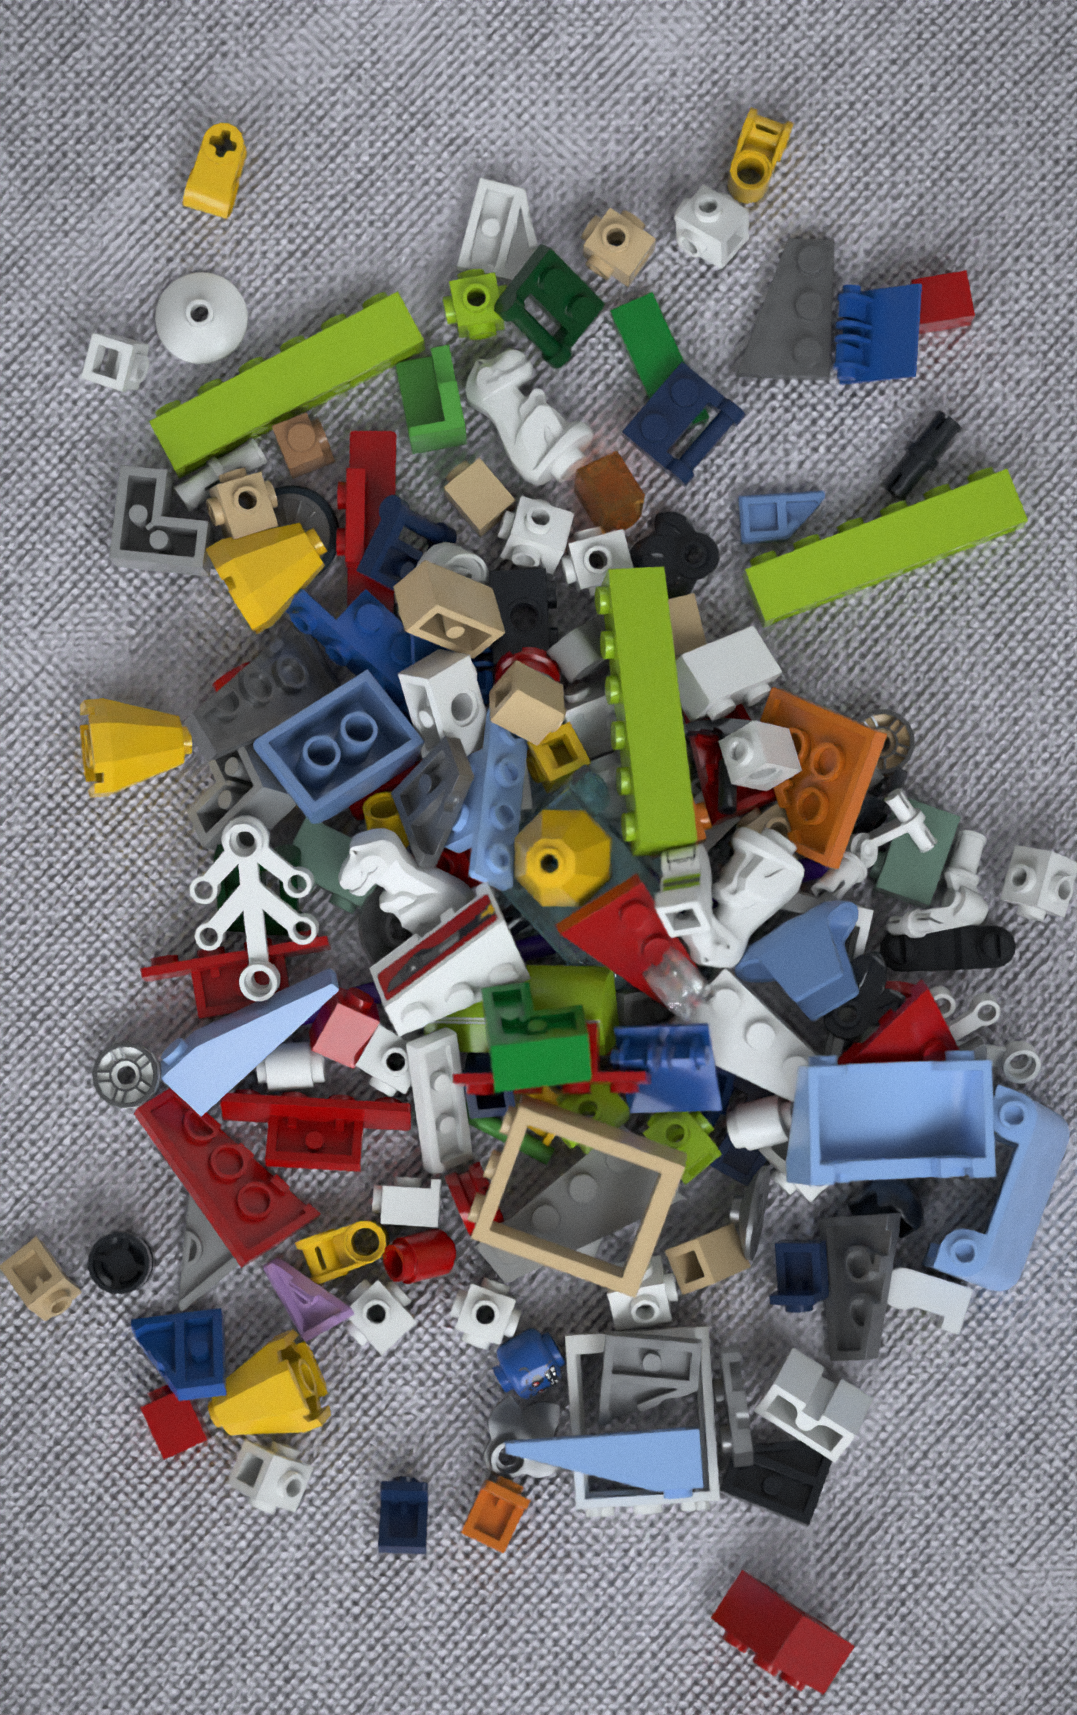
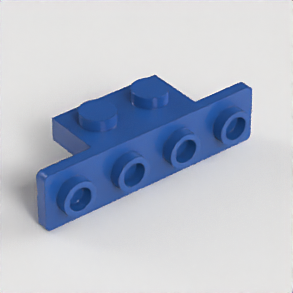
(359, 639)

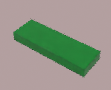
(649, 344)

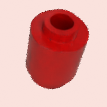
(419, 1256)

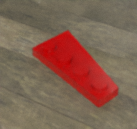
(233, 1191)

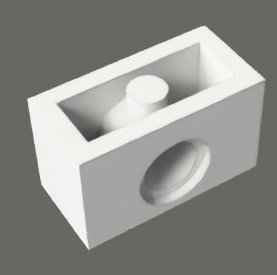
(445, 700)

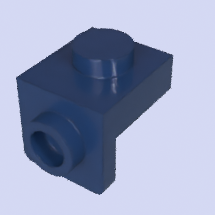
(800, 1274)
(403, 1516)

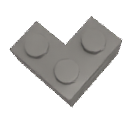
(145, 532)
(241, 788)

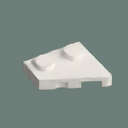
(498, 231)

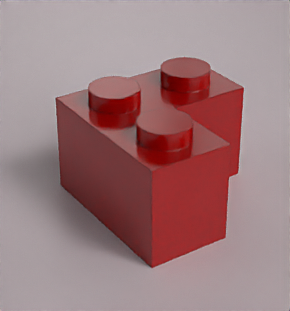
(780, 1635)

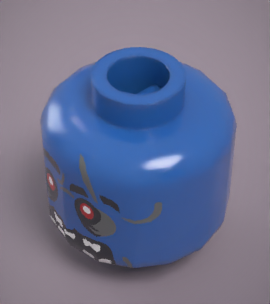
(529, 1363)

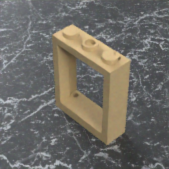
(599, 1136)

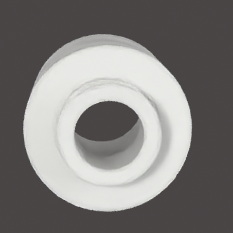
(291, 1068)
(760, 1122)

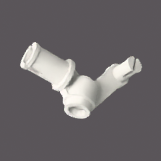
(863, 850)
(960, 903)

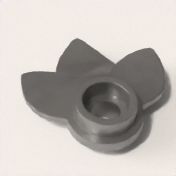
(512, 1423)

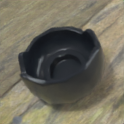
(889, 1197)

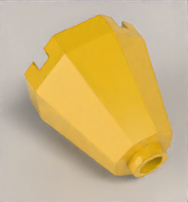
(268, 570)
(128, 744)
(582, 855)
(273, 1391)

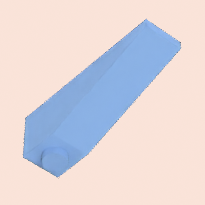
(228, 1049)
(642, 1458)

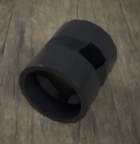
(121, 1262)

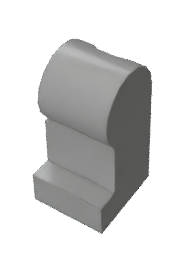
(580, 651)

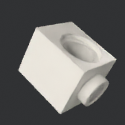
(760, 755)

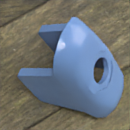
(807, 958)

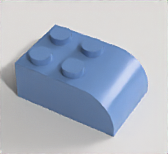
(340, 748)

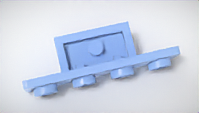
(492, 807)

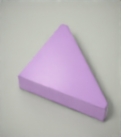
(306, 1302)

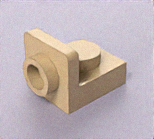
(40, 1280)

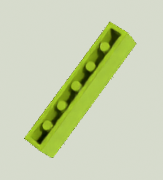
(287, 384)
(884, 547)
(646, 711)

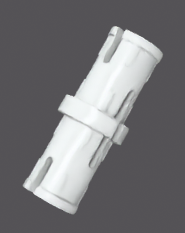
(196, 488)

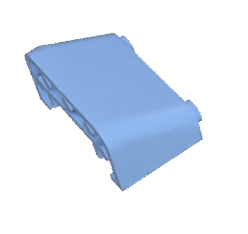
(892, 1120)
(999, 1254)

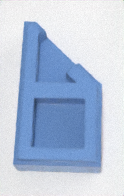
(775, 516)

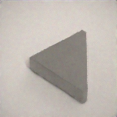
(203, 1258)

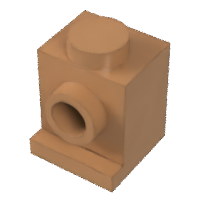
(303, 445)

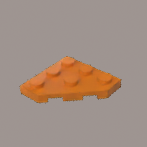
(836, 772)

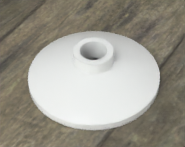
(205, 340)

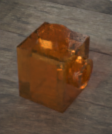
(609, 493)

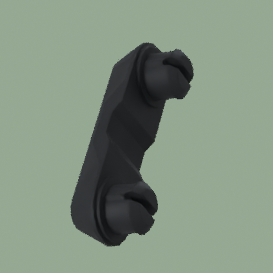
(949, 949)

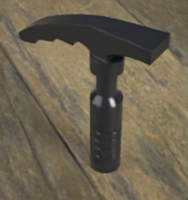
(722, 728)

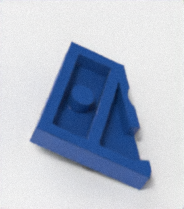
(186, 1351)

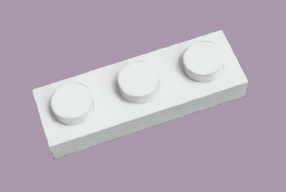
(438, 1101)

